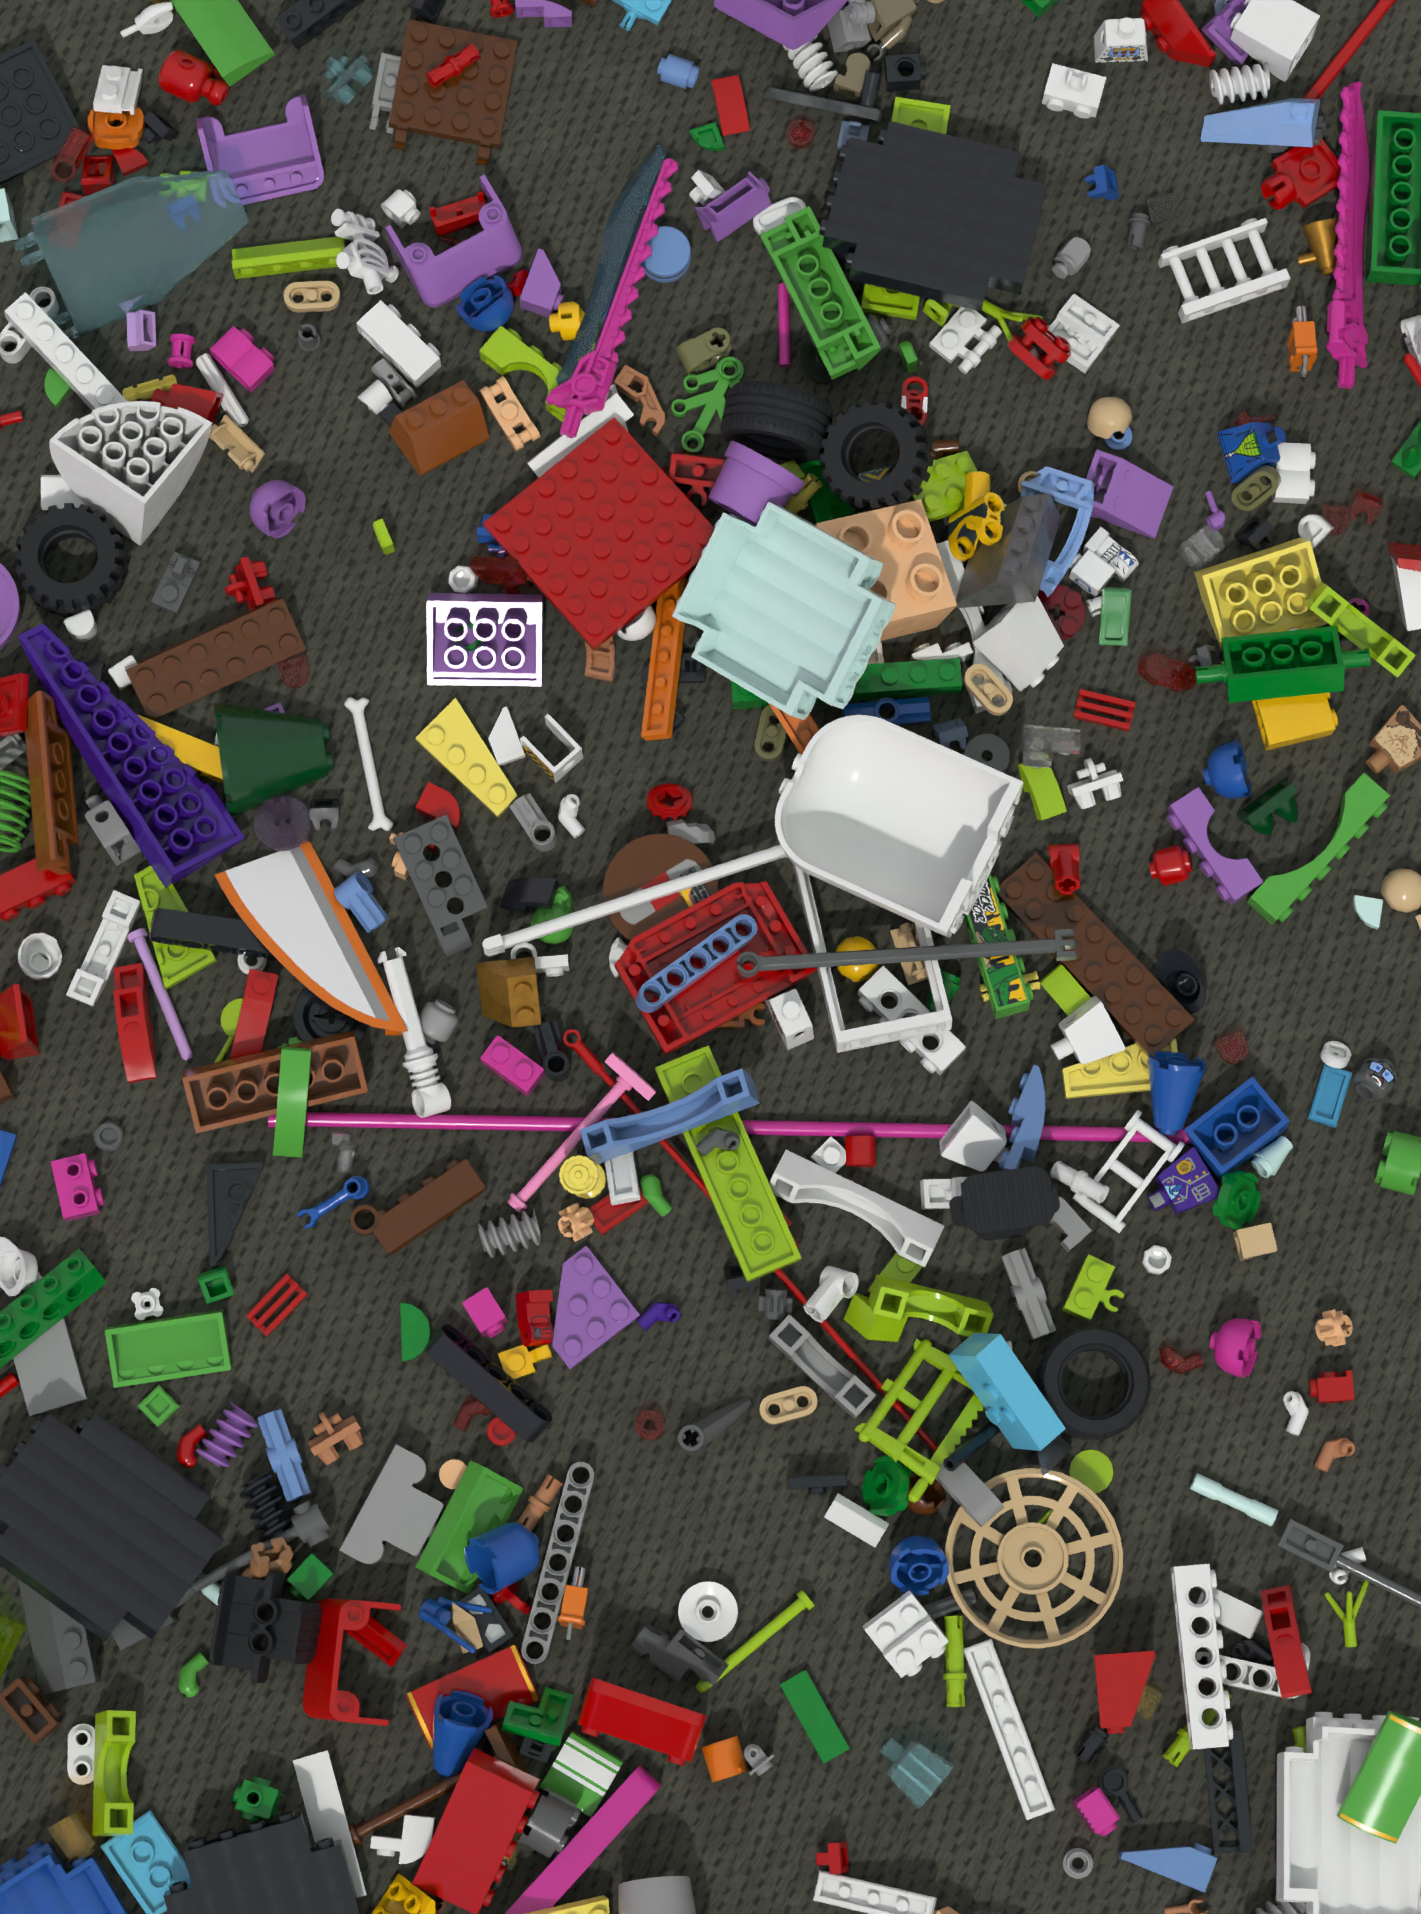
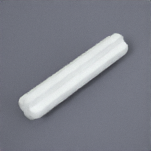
(217, 383)

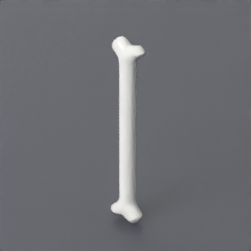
(379, 818)

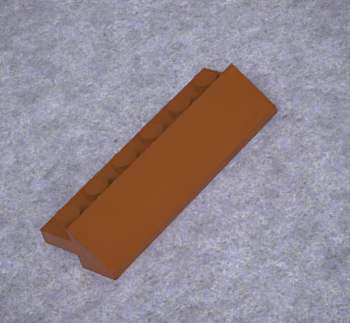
(50, 785)

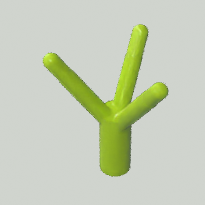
(1000, 314)
(1351, 1613)

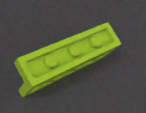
(286, 257)

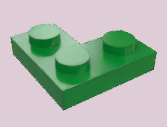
(543, 1723)

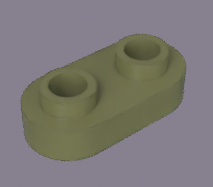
(1258, 487)
(771, 734)

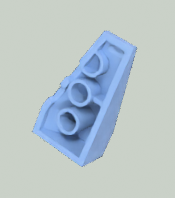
(1272, 123)

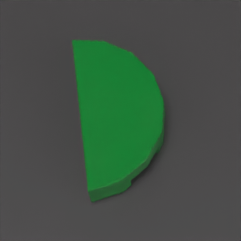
(414, 1331)

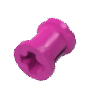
(185, 342)

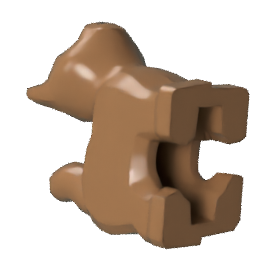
(270, 1560)

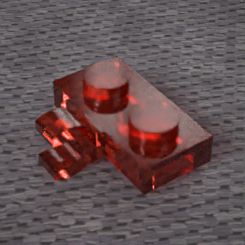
(499, 571)

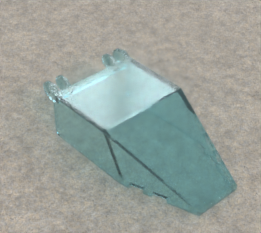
(132, 243)

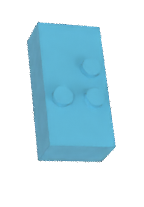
(1006, 1391)

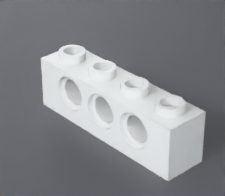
(885, 984)

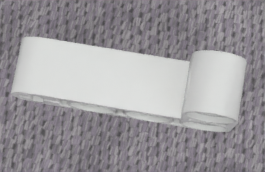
(1246, 1670)

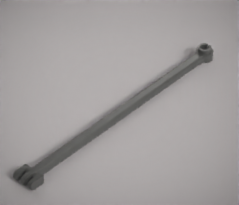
(912, 954)

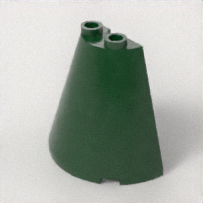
(267, 754)

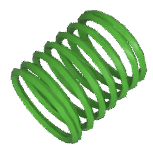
(6, 805)

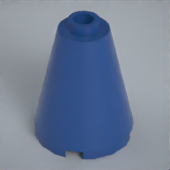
(1173, 1088)
(457, 1730)

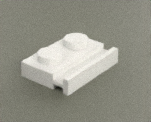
(118, 89)

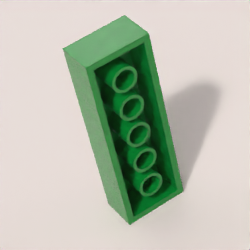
(1395, 200)

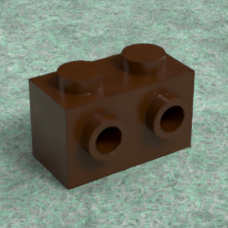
(30, 1710)

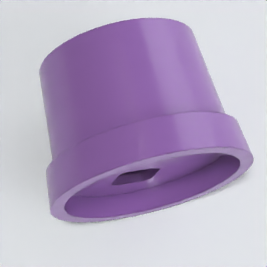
(751, 482)

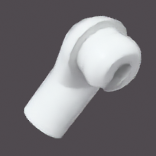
(1297, 1410)
(1340, 1575)

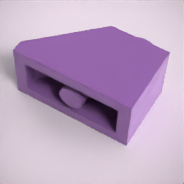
(542, 287)

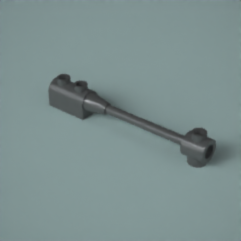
(309, 1525)

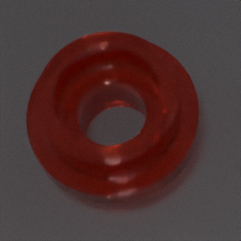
(649, 1415)

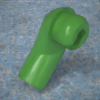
(653, 1194)

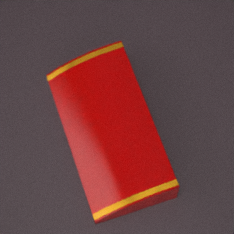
(494, 1679)

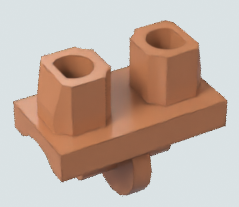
(345, 1430)

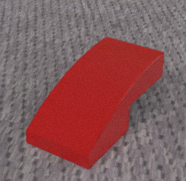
(730, 105)

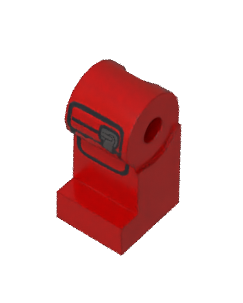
(534, 1317)

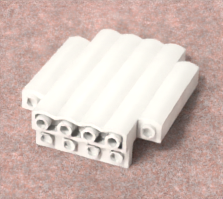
(1322, 1856)

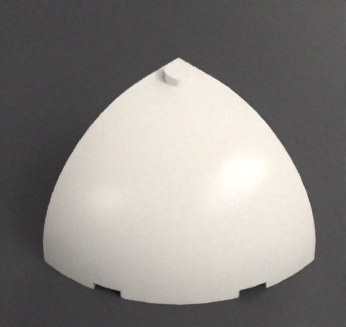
(131, 461)

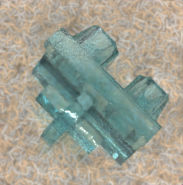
(356, 70)

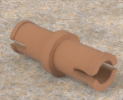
(540, 1502)

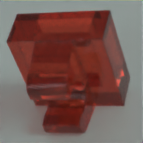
(1366, 503)

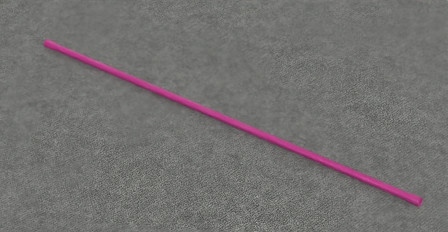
(752, 1127)

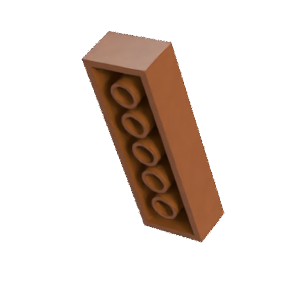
(249, 1084)

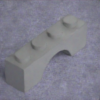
(821, 1366)

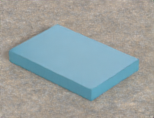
(147, 1862)

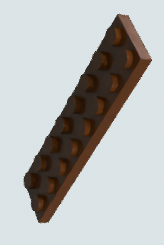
(1102, 961)

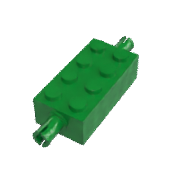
(1282, 664)

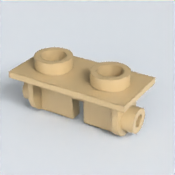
(241, 447)
(907, 937)

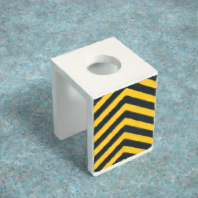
(567, 763)

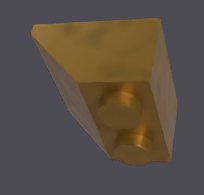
(509, 991)

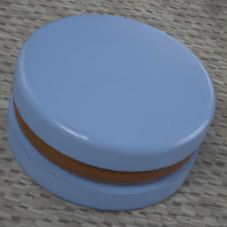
(669, 255)

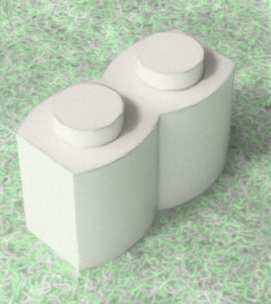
(1295, 473)

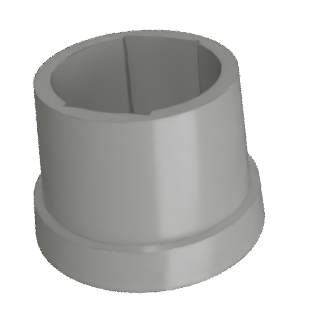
(656, 1896)

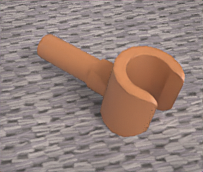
(1187, 1908)

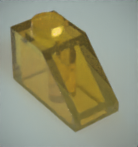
(74, 1836)

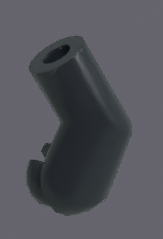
(1252, 1649)

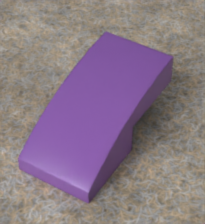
(553, 13)

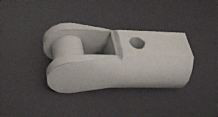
(391, 380)

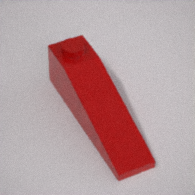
(254, 1013)

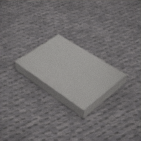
(50, 1372)

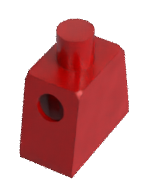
(197, 400)

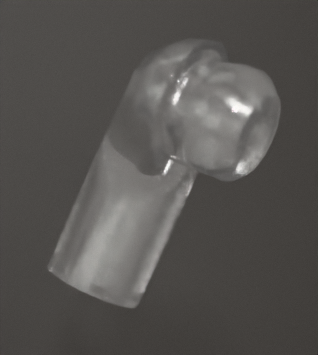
(346, 1150)

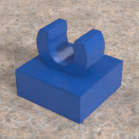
(1105, 183)

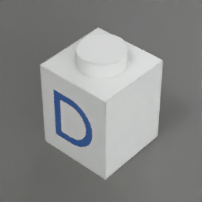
(1091, 572)

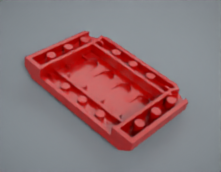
(723, 991)

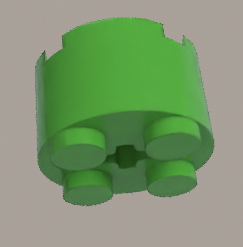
(1402, 1165)

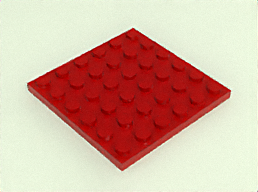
(602, 533)

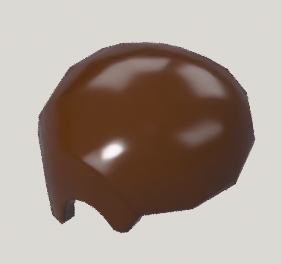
(931, 1499)

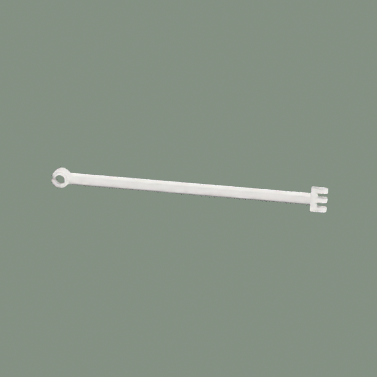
(497, 944)

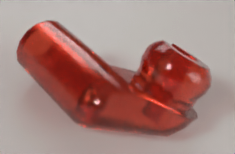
(1178, 1363)
(467, 1411)

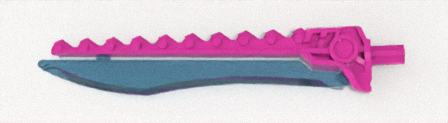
(586, 372)

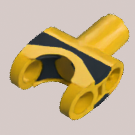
(981, 512)

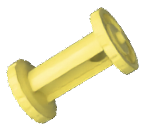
(582, 1177)

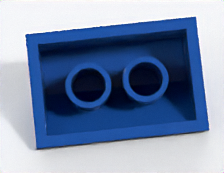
(1236, 1128)

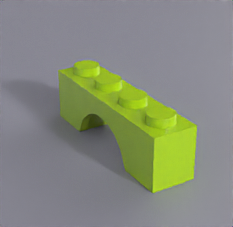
(508, 353)
(1359, 629)
(904, 1299)
(111, 1800)

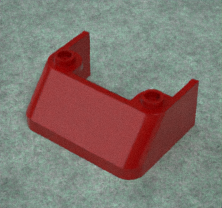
(320, 1694)
(641, 1720)

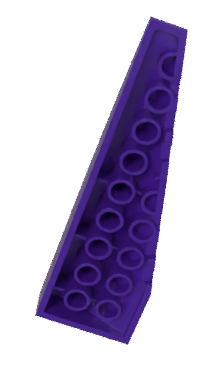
(157, 797)

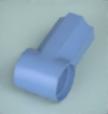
(357, 896)

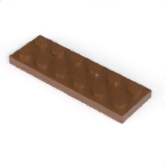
(215, 658)

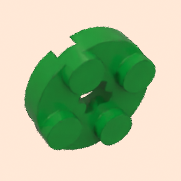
(1237, 1199)
(893, 1498)

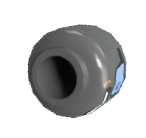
(1375, 1079)

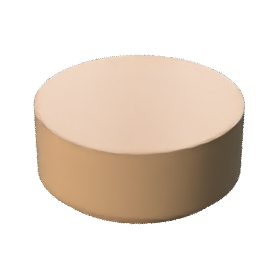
(451, 1473)

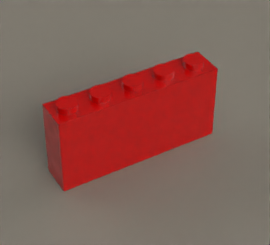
(477, 1832)

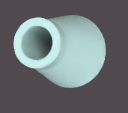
(1269, 1159)

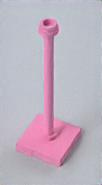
(626, 1080)

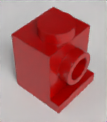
(1332, 1388)

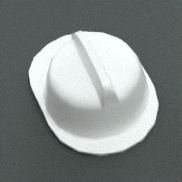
(17, 1268)

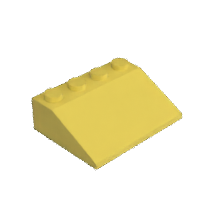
(1261, 591)

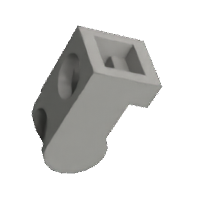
(1070, 1225)

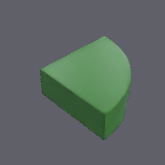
(56, 388)

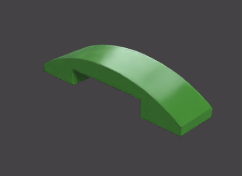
(292, 1102)

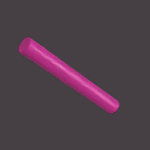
(783, 326)

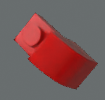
(436, 803)

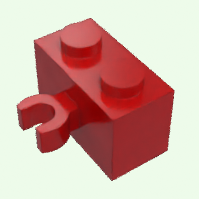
(695, 470)

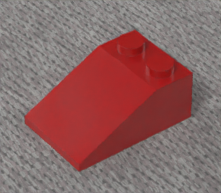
(17, 1024)

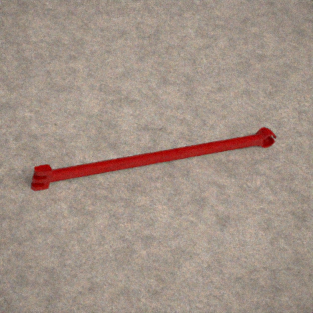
(1348, 49)

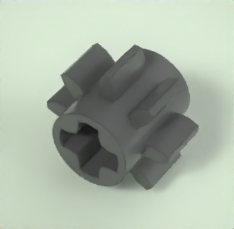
(775, 1304)

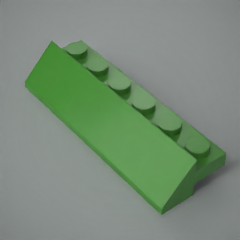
(821, 294)

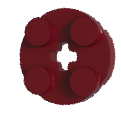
(1070, 604)

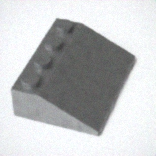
(1016, 563)

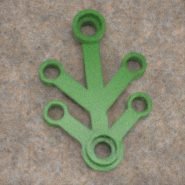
(713, 399)

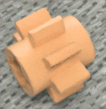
(575, 1222)
(1334, 1328)

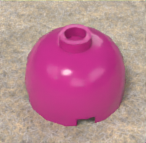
(1236, 1346)

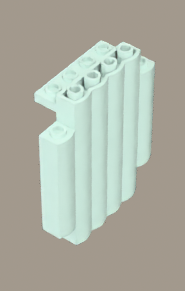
(785, 610)

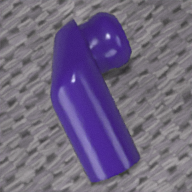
(659, 1312)

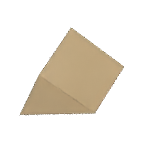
(466, 1627)

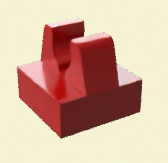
(835, 1857)

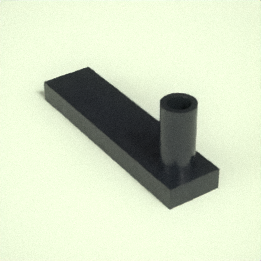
(865, 108)

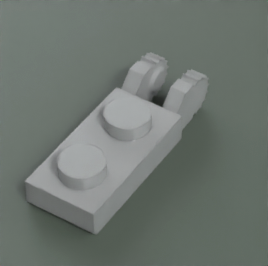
(384, 88)

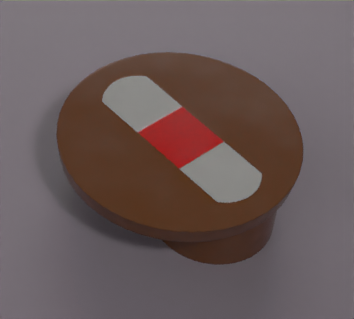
(646, 864)

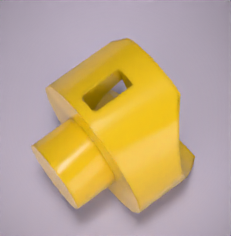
(567, 320)

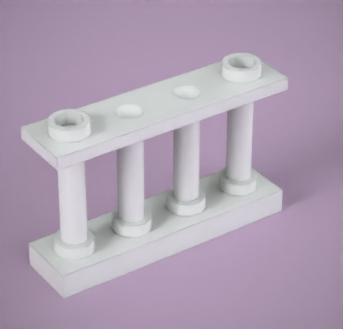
(1219, 297)

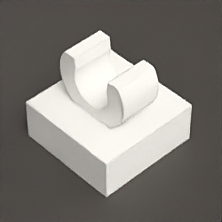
(706, 188)

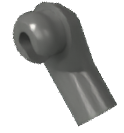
(366, 867)
(718, 1139)

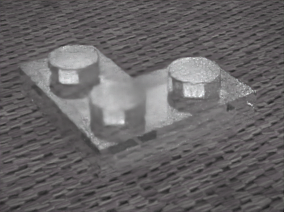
(1042, 741)

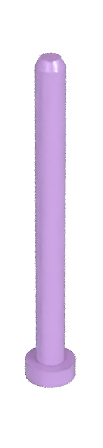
(138, 937)

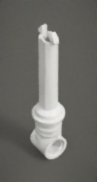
(430, 1095)

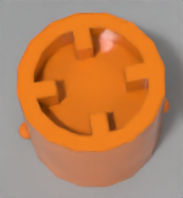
(724, 1759)

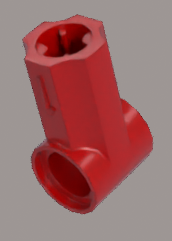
(1065, 867)

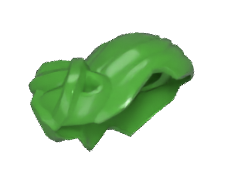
(561, 906)

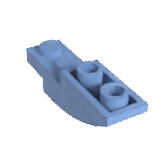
(1027, 1120)

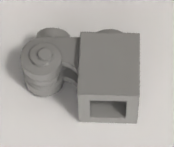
(849, 26)

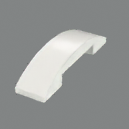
(105, 949)

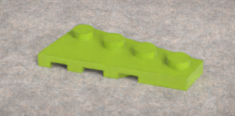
(174, 961)

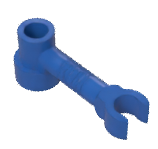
(341, 1196)

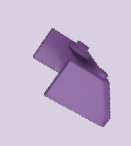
(482, 255)

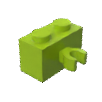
(1090, 1290)

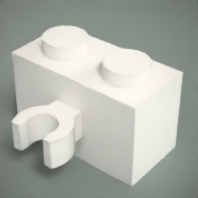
(1073, 91)

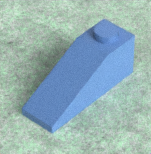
(1180, 1863)

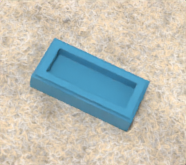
(1329, 1096)

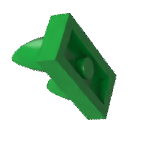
(1409, 456)

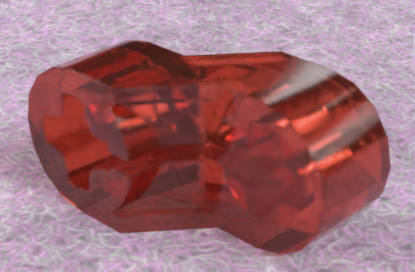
(1167, 672)

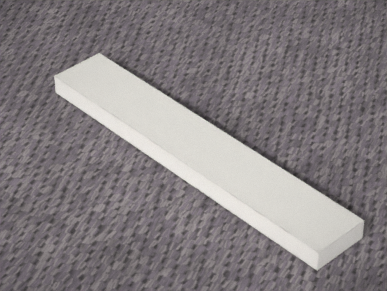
(1008, 1729)

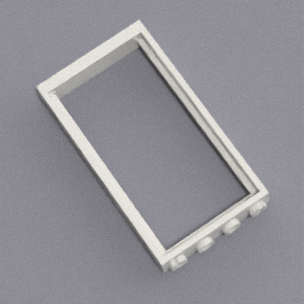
(885, 1031)

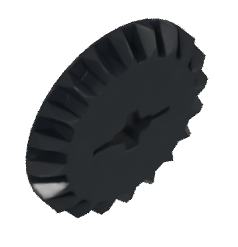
(311, 1027)

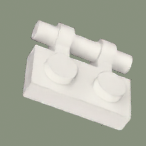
(959, 332)

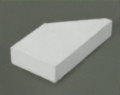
(505, 740)

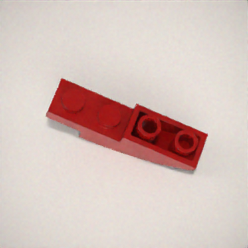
(133, 1023)
(1285, 1642)

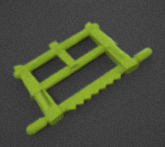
(898, 1448)

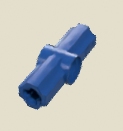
(905, 710)

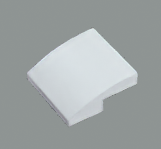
(1085, 331)

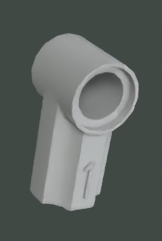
(533, 821)

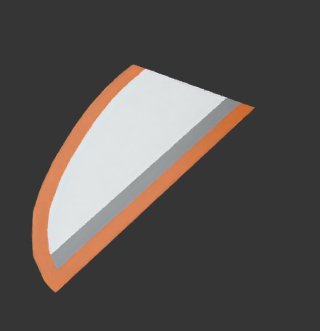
(303, 925)

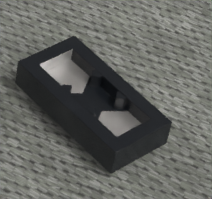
(491, 1625)

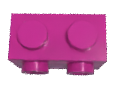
(77, 1186)

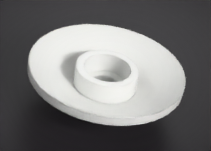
(711, 1595)

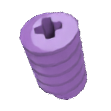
(227, 1436)

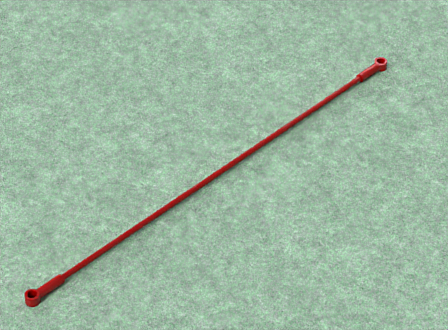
(598, 1068)

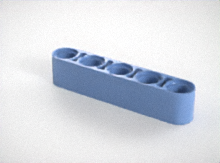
(686, 973)

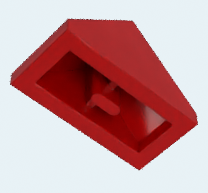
(97, 173)

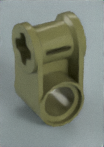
(701, 352)

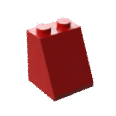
(1120, 1687)

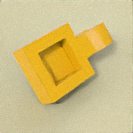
(519, 1361)

